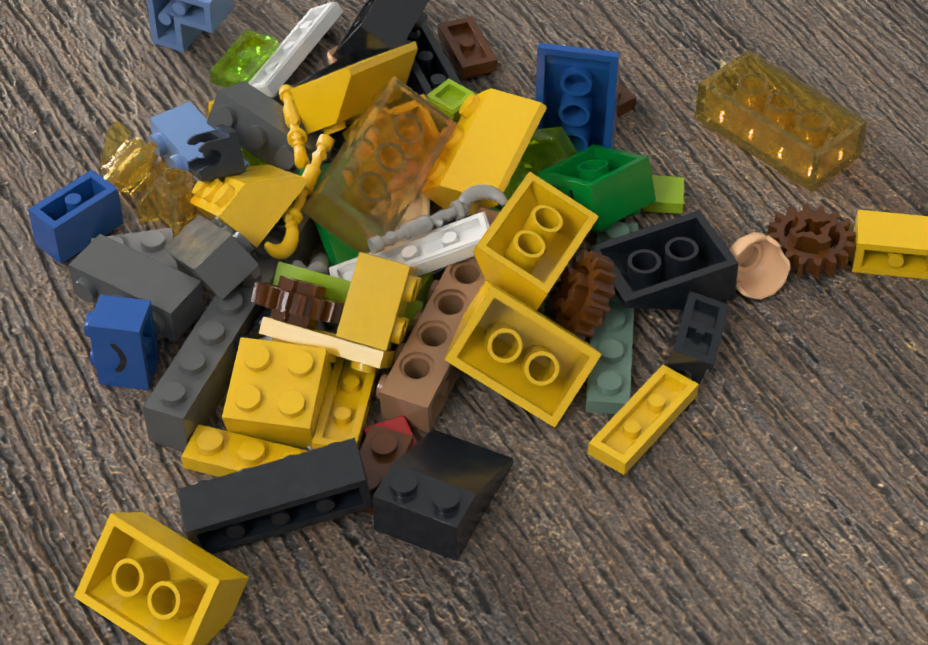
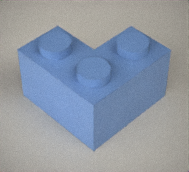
(180, 22)

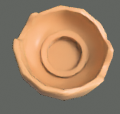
(761, 265)

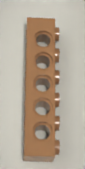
(420, 375)

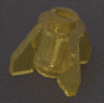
(128, 163)
(170, 200)

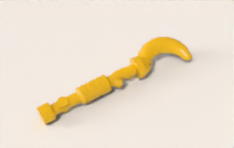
(296, 136)
(293, 214)

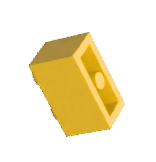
(891, 244)

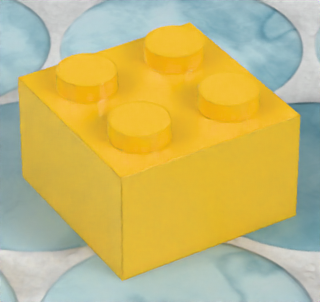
(378, 302)
(277, 391)

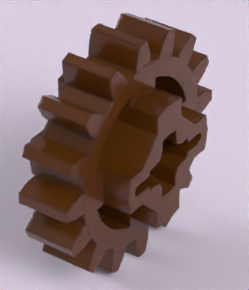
(812, 239)
(584, 294)
(297, 302)

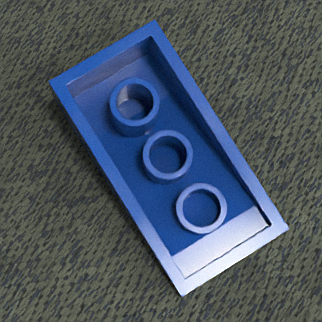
(579, 93)

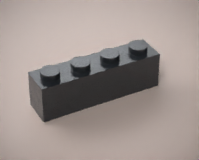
(275, 497)

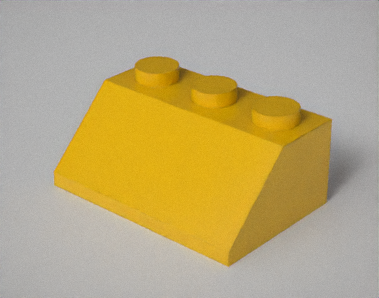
(347, 92)
(483, 146)
(249, 200)
(533, 240)
(521, 354)
(158, 583)

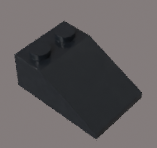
(669, 260)
(439, 493)

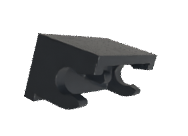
(220, 152)
(696, 335)

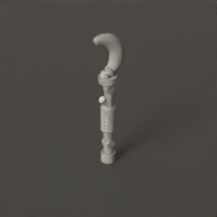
(458, 210)

